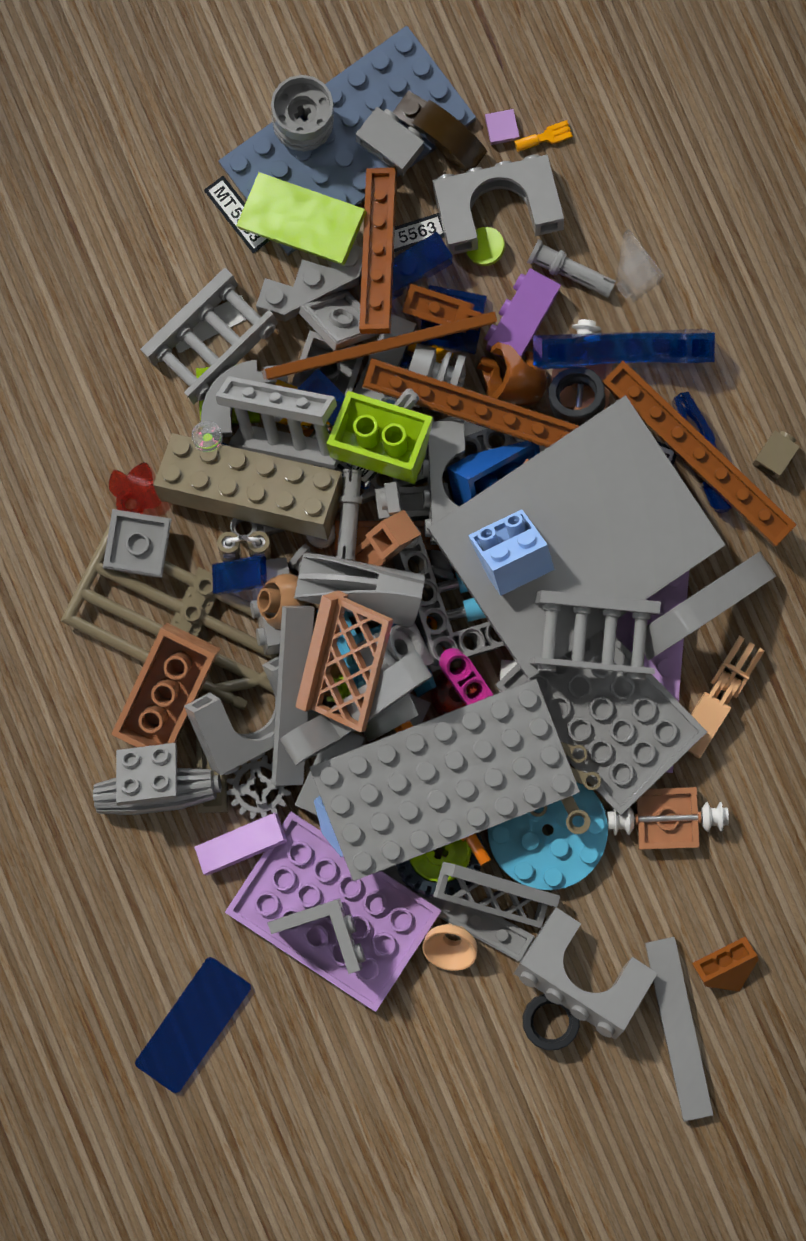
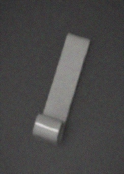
(706, 604)
(435, 608)
(325, 732)

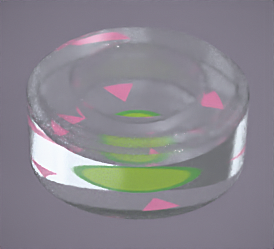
(207, 436)

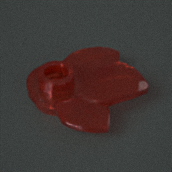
(135, 486)

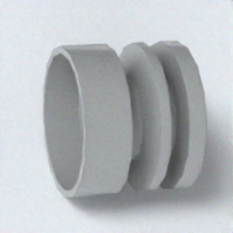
(304, 97)
(425, 363)

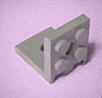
(342, 924)

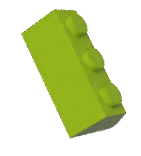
(380, 437)

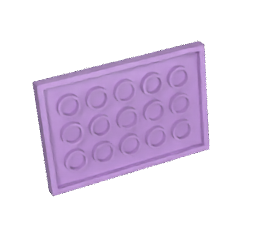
(310, 873)

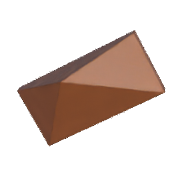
(728, 966)

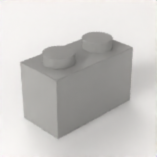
(390, 140)

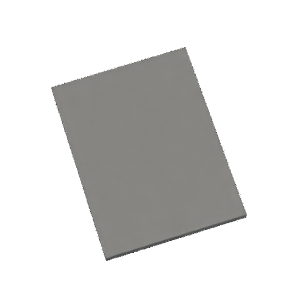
(611, 522)

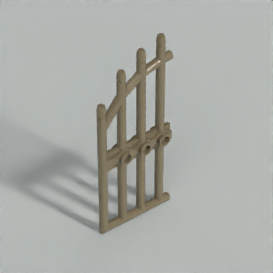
(189, 616)

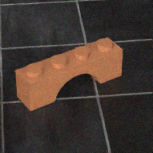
(387, 539)

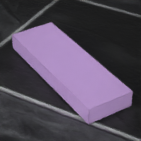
(240, 844)

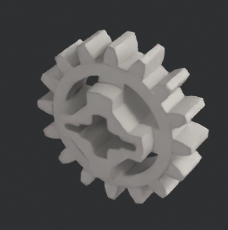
(245, 789)

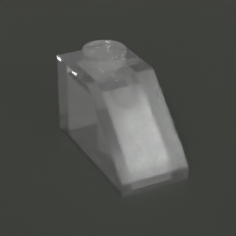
(636, 269)

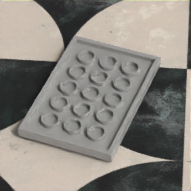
(626, 724)

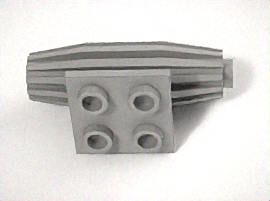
(152, 783)

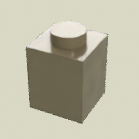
(776, 454)

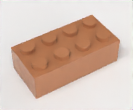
(166, 683)

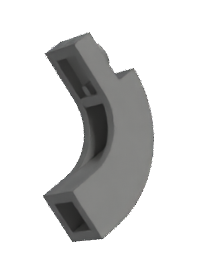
(222, 414)
(396, 498)

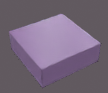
(501, 126)

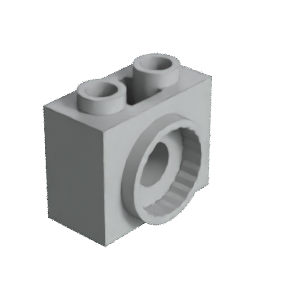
(401, 643)

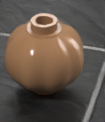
(277, 593)

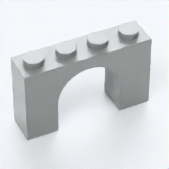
(528, 178)
(218, 739)
(544, 970)

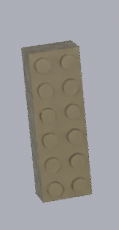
(250, 487)

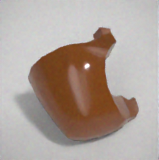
(523, 381)

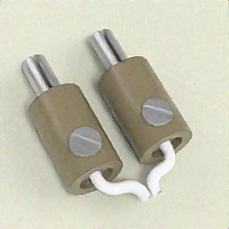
(230, 548)

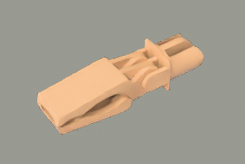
(711, 711)

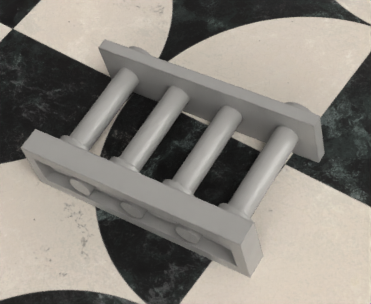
(201, 309)
(281, 402)
(612, 609)

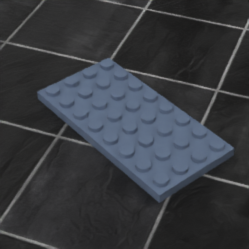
(341, 163)

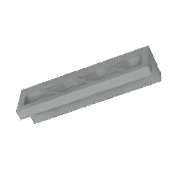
(502, 885)

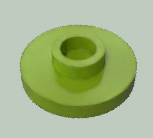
(490, 247)

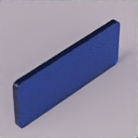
(193, 1025)

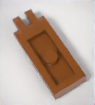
(436, 306)

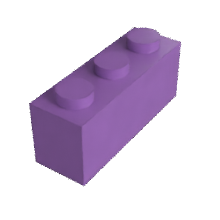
(524, 313)

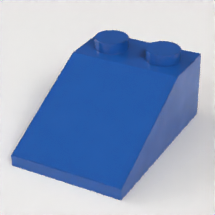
(483, 469)

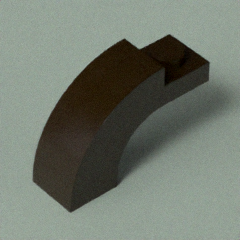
(442, 130)

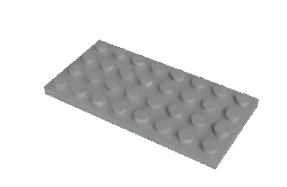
(444, 779)

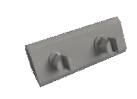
(373, 586)

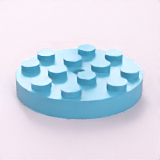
(554, 859)

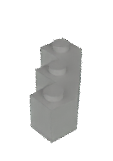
(310, 284)

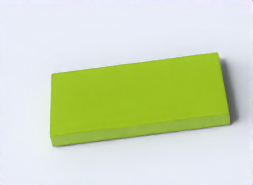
(301, 218)

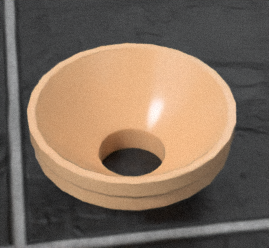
(449, 953)

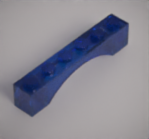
(631, 347)

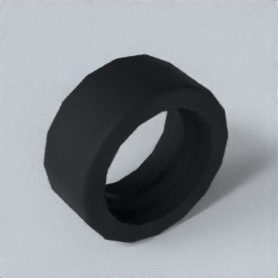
(572, 376)
(535, 1038)

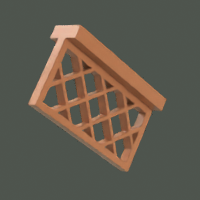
(324, 648)

